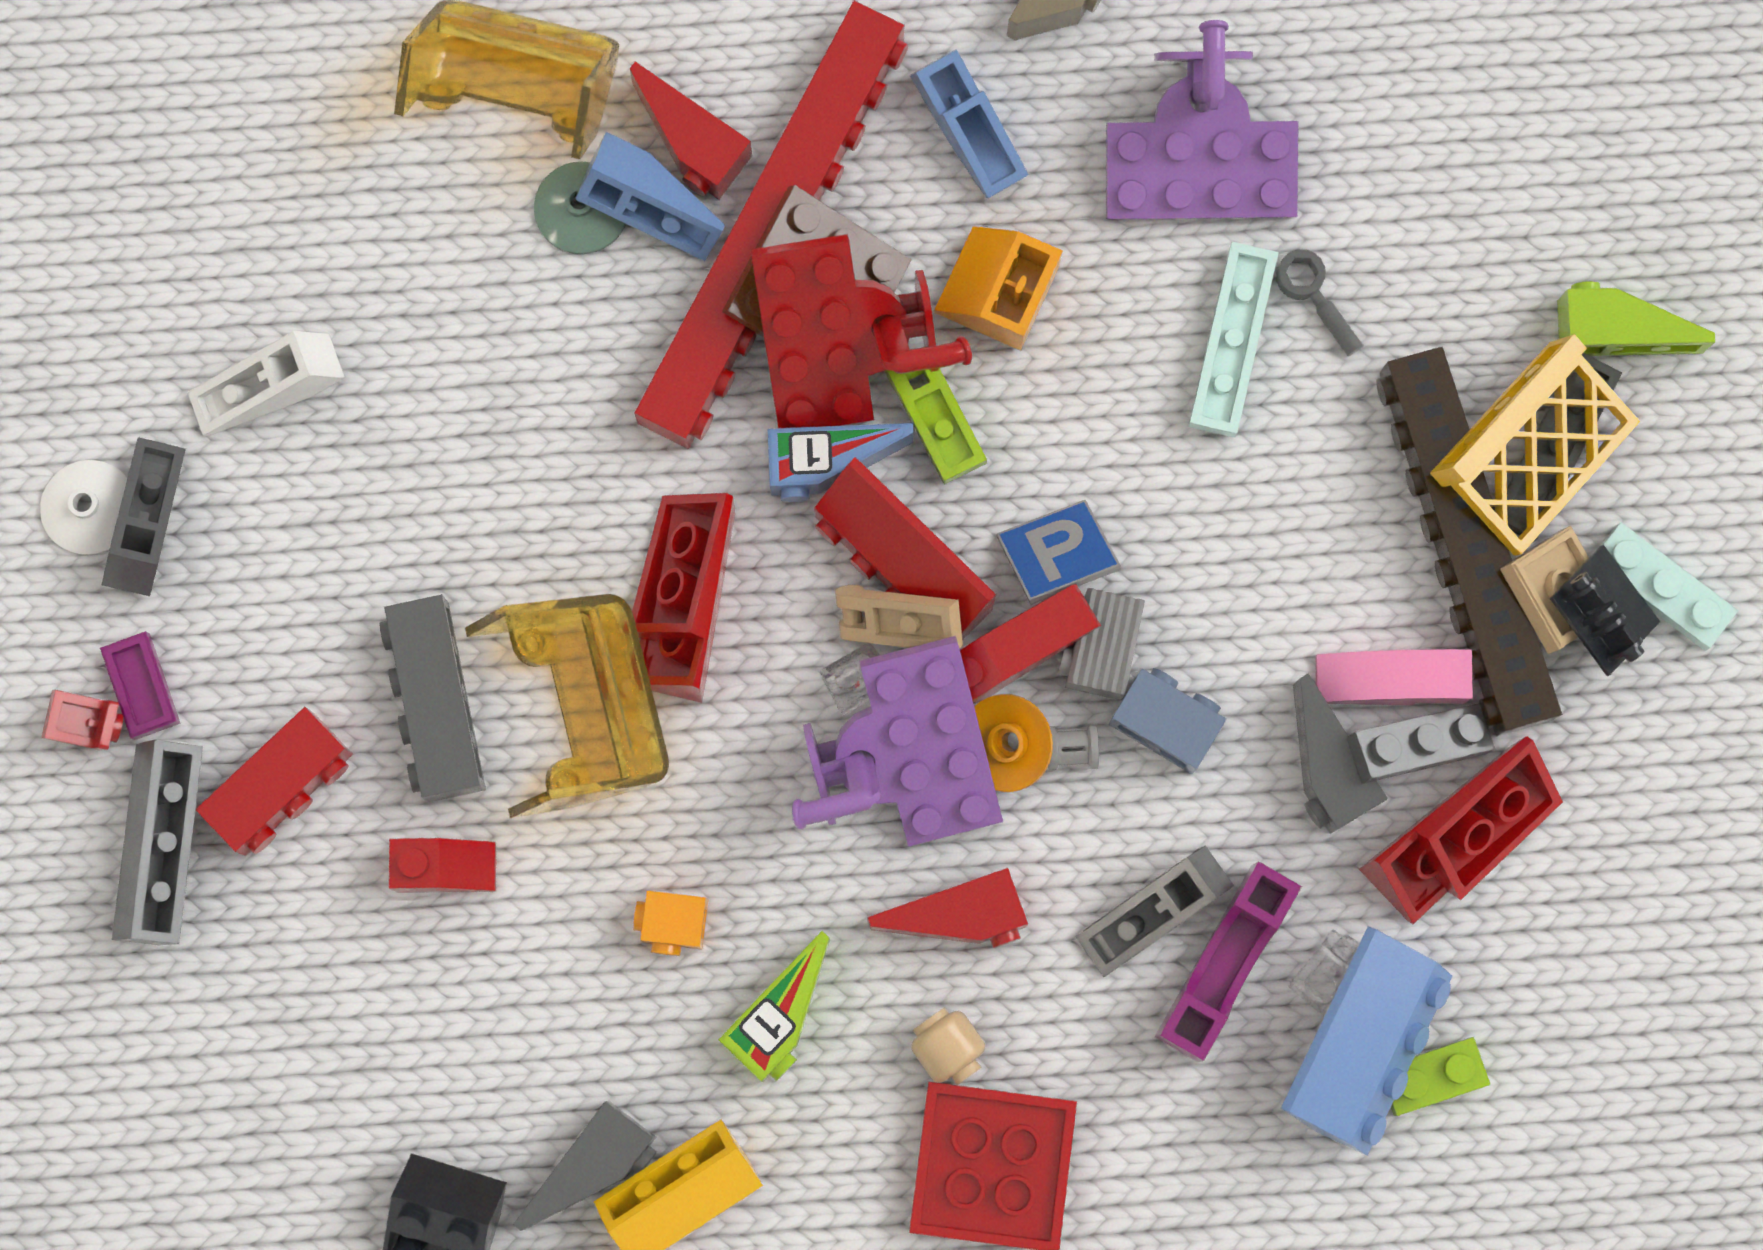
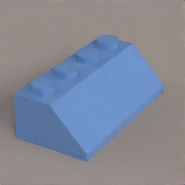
(1368, 1041)

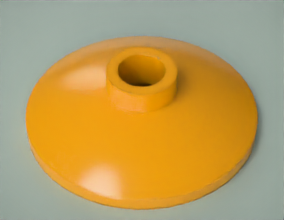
(1009, 767)

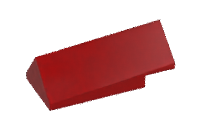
(683, 590)
(1466, 832)

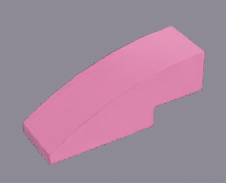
(1395, 677)

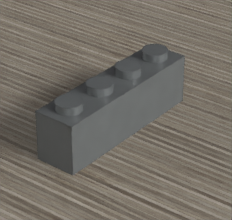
(433, 699)
(157, 843)

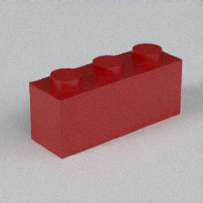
(275, 783)

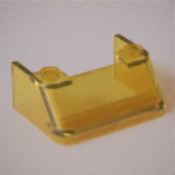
(509, 63)
(600, 694)

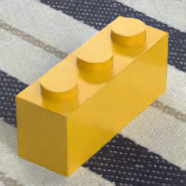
(679, 1191)

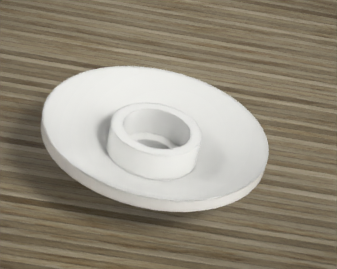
(89, 530)

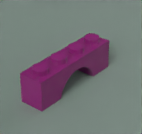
(1227, 961)

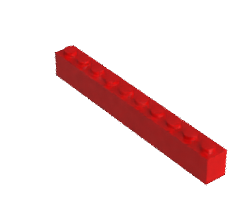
(806, 156)

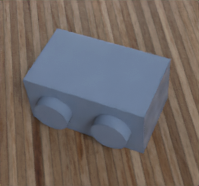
(1168, 719)

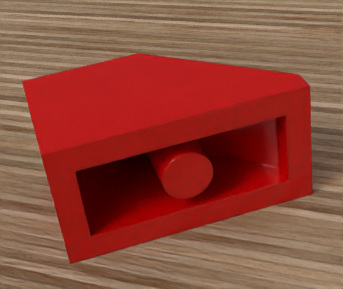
(441, 865)

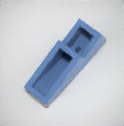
(969, 123)

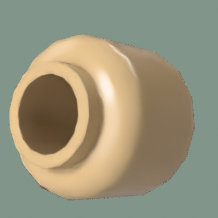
(948, 1046)

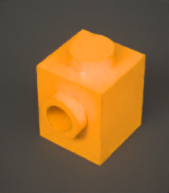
(671, 921)

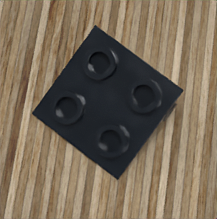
(1605, 611)

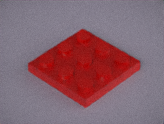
(993, 1167)

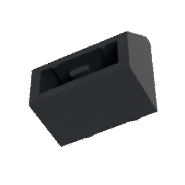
(443, 1208)

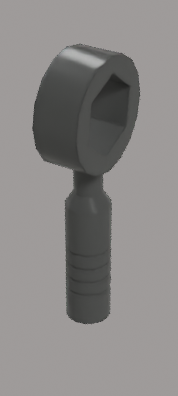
(1325, 309)

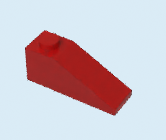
(700, 143)
(1026, 642)
(965, 913)

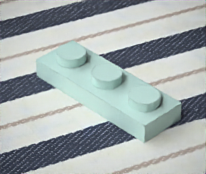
(1670, 589)

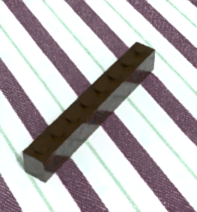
(1470, 555)

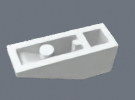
(267, 381)

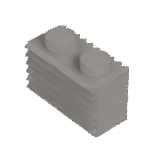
(1104, 657)

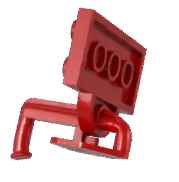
(836, 331)

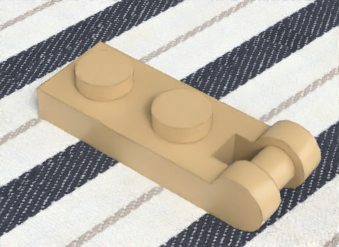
(896, 617)

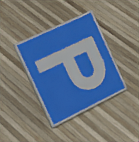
(1058, 551)

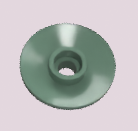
(571, 228)

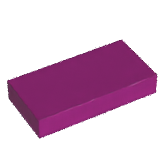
(140, 685)

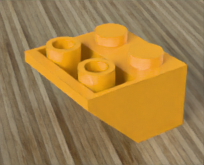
(999, 284)

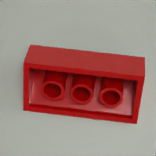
(897, 545)

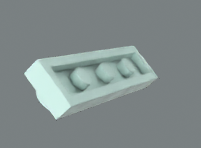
(1233, 339)

